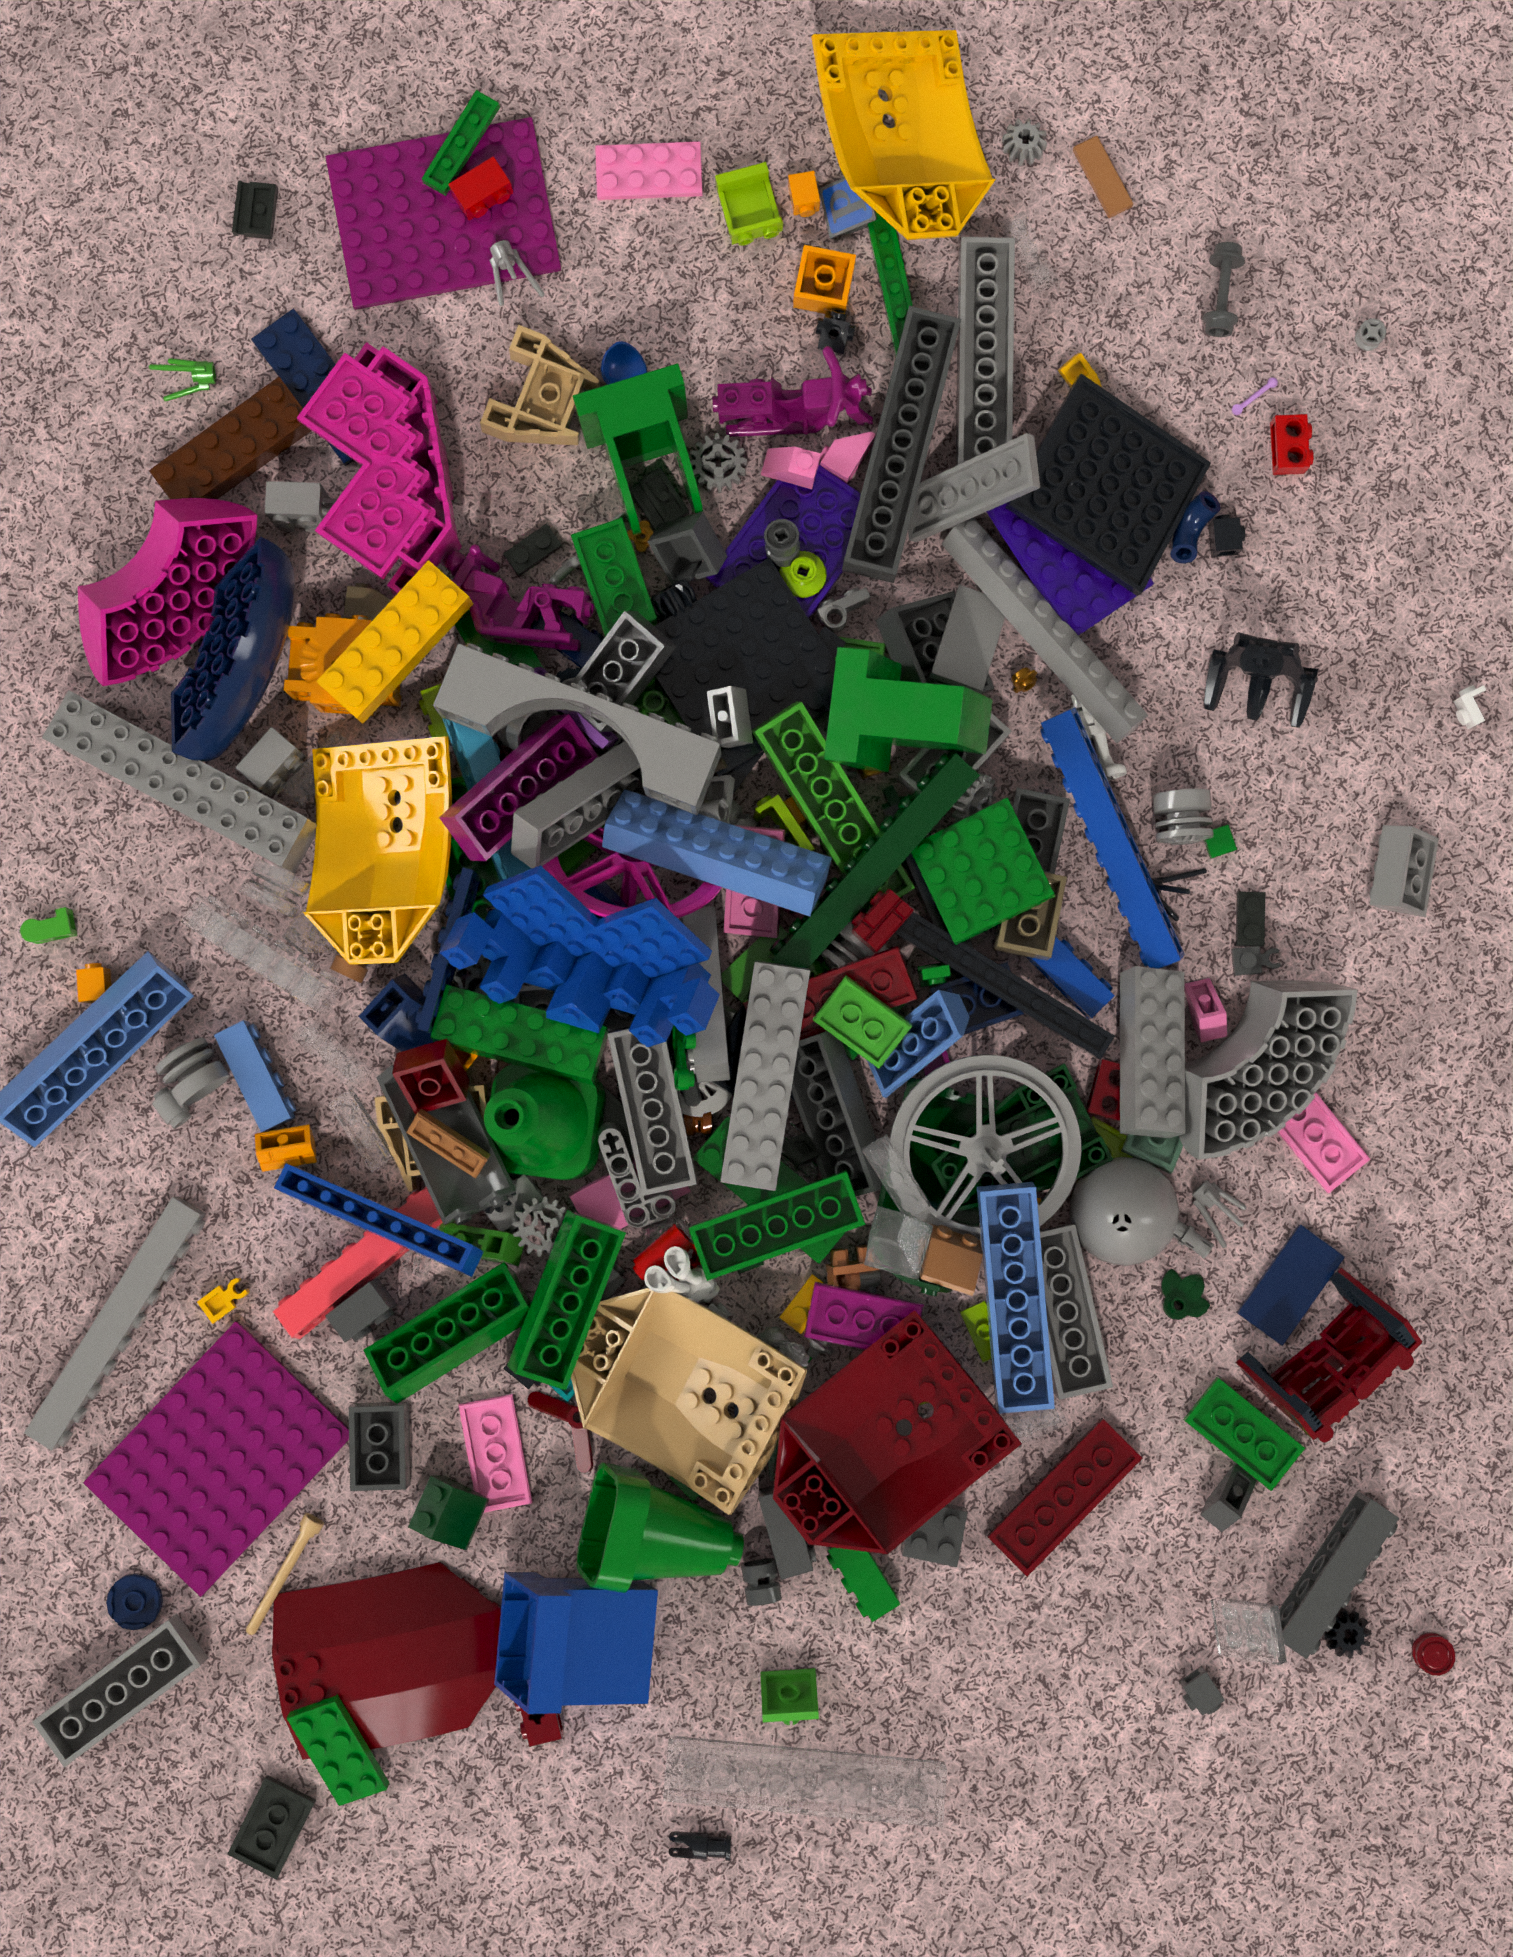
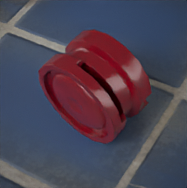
(1433, 1653)

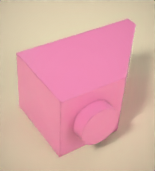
(846, 455)
(792, 465)
(1206, 1010)

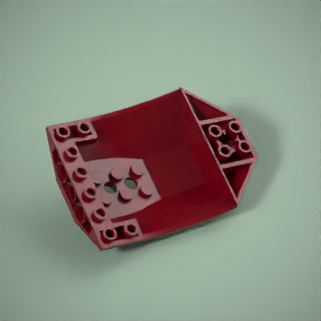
(850, 1473)

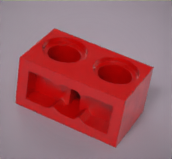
(1283, 444)

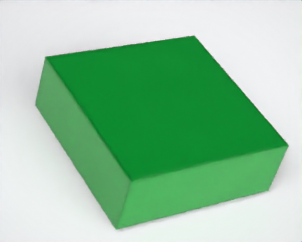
(1221, 842)

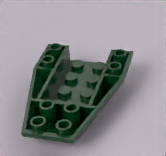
(1035, 1162)

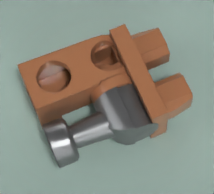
(852, 1273)

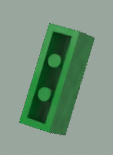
(865, 1580)

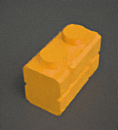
(283, 1146)

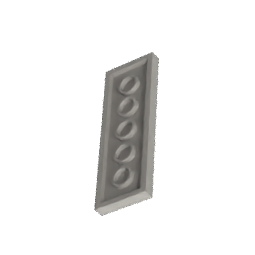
(975, 487)

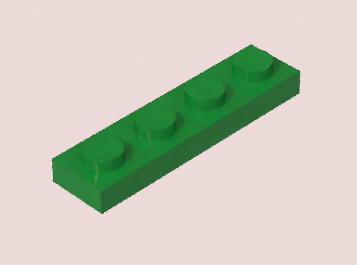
(461, 142)

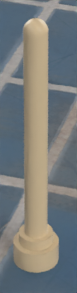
(307, 1530)

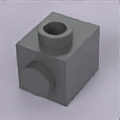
(1201, 1692)

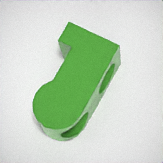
(50, 929)

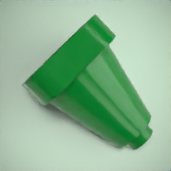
(554, 1126)
(649, 1534)

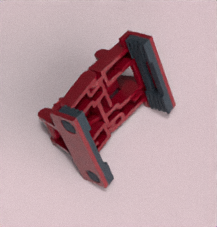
(1364, 1364)

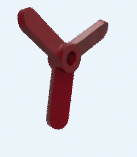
(566, 1412)

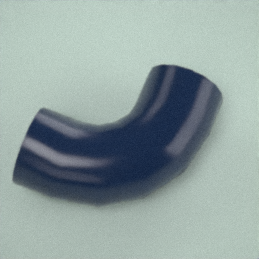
(1186, 536)

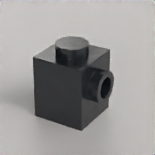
(1226, 536)

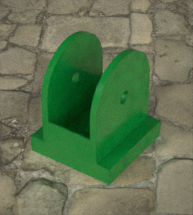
(638, 424)

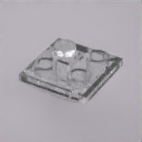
(897, 1243)

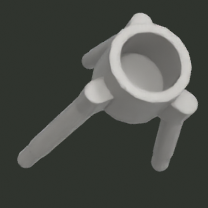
(505, 258)
(1208, 1195)

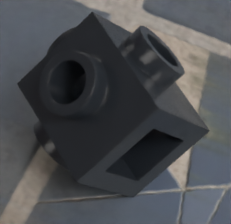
(837, 338)

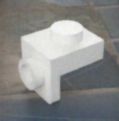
(1468, 711)

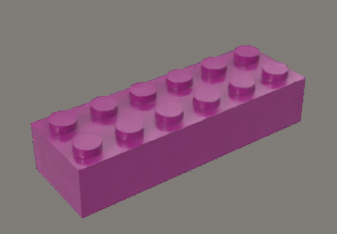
(484, 815)

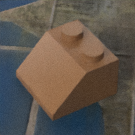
(952, 1260)

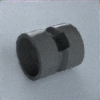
(782, 542)
(763, 1591)

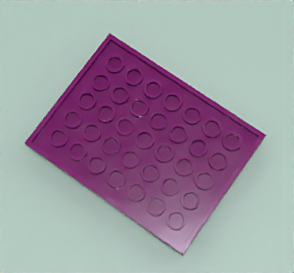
(418, 243)
(218, 1458)

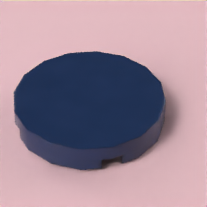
(143, 1602)

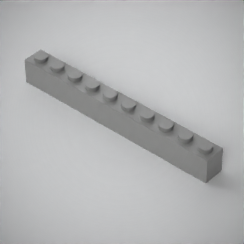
(1044, 629)
(115, 1323)

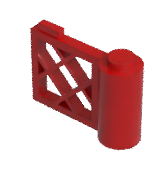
(655, 1252)

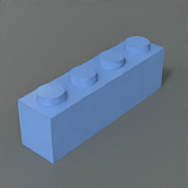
(255, 1076)

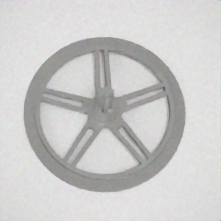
(985, 1148)

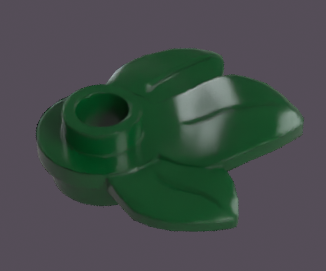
(1186, 1292)

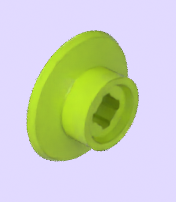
(807, 585)

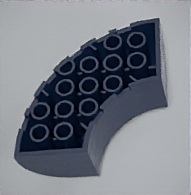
(236, 654)

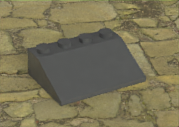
(914, 635)

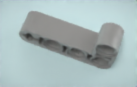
(628, 1174)

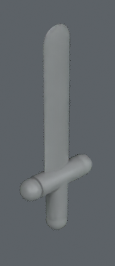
(569, 565)

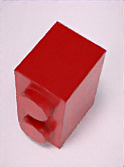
(481, 189)

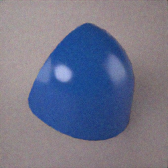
(621, 363)

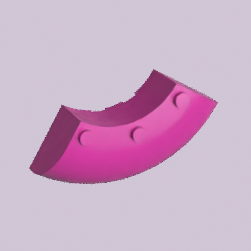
(167, 589)

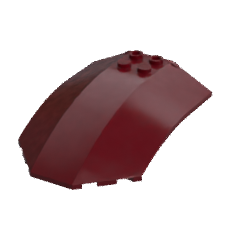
(398, 1648)

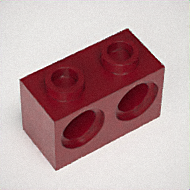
(1103, 1087)

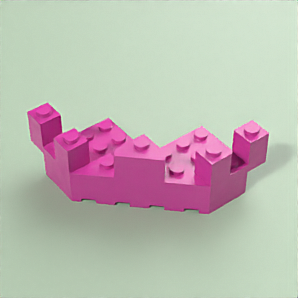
(403, 492)

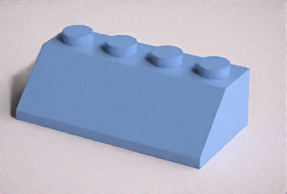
(935, 1028)

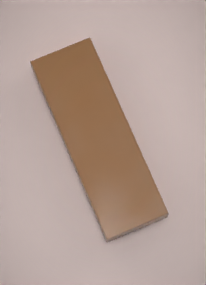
(1102, 176)
(448, 1143)

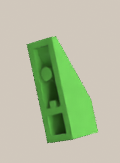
(497, 1245)

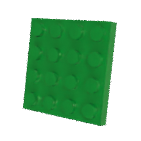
(982, 871)

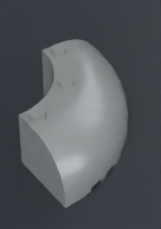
(1265, 1065)

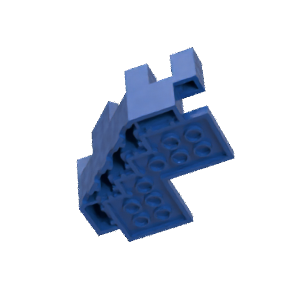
(625, 961)

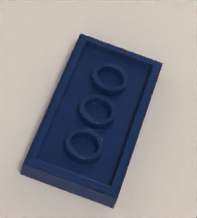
(1290, 1285)

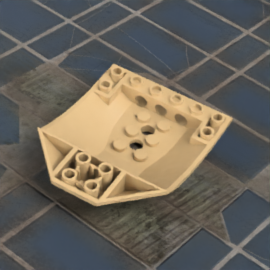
(646, 1385)

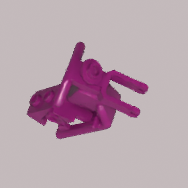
(791, 411)
(508, 621)

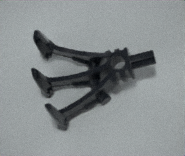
(1263, 661)

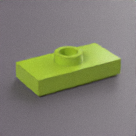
(977, 1325)

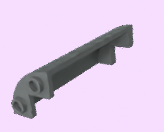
(451, 1188)

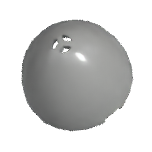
(1121, 1189)

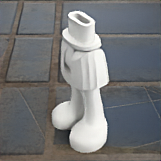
(1098, 734)
(691, 1282)

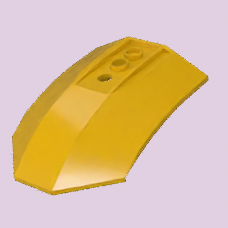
(930, 165)
(368, 881)

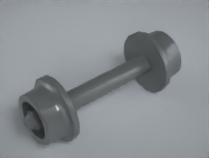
(1227, 257)

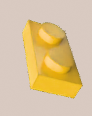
(797, 1310)

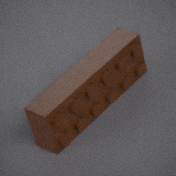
(233, 446)

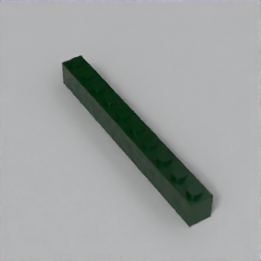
(876, 862)

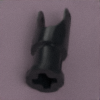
(701, 1846)

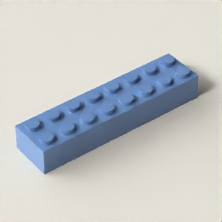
(716, 852)
(91, 1049)
(1015, 1297)

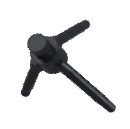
(1158, 882)

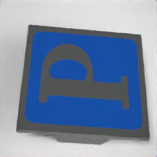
(844, 209)

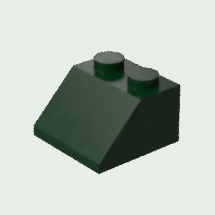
(448, 1512)

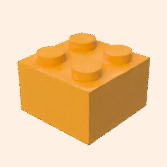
(823, 280)

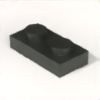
(532, 550)
(1250, 919)

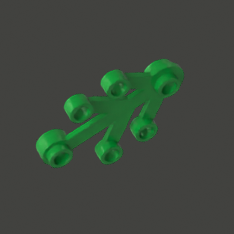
(678, 1043)

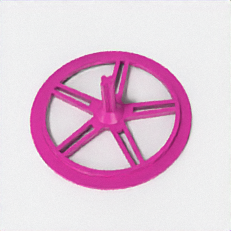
(633, 874)

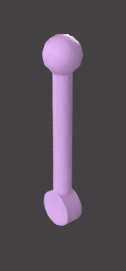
(1238, 408)

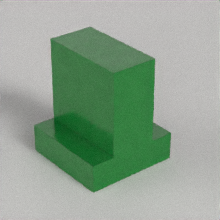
(878, 710)

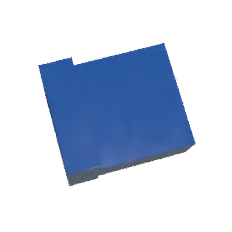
(574, 1643)

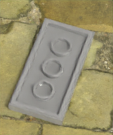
(968, 640)

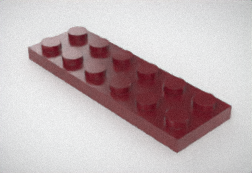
(880, 974)
(1064, 1497)

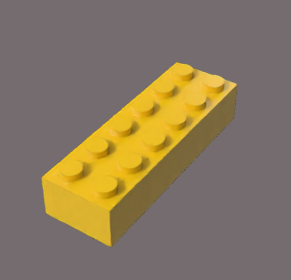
(395, 642)

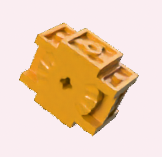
(315, 651)

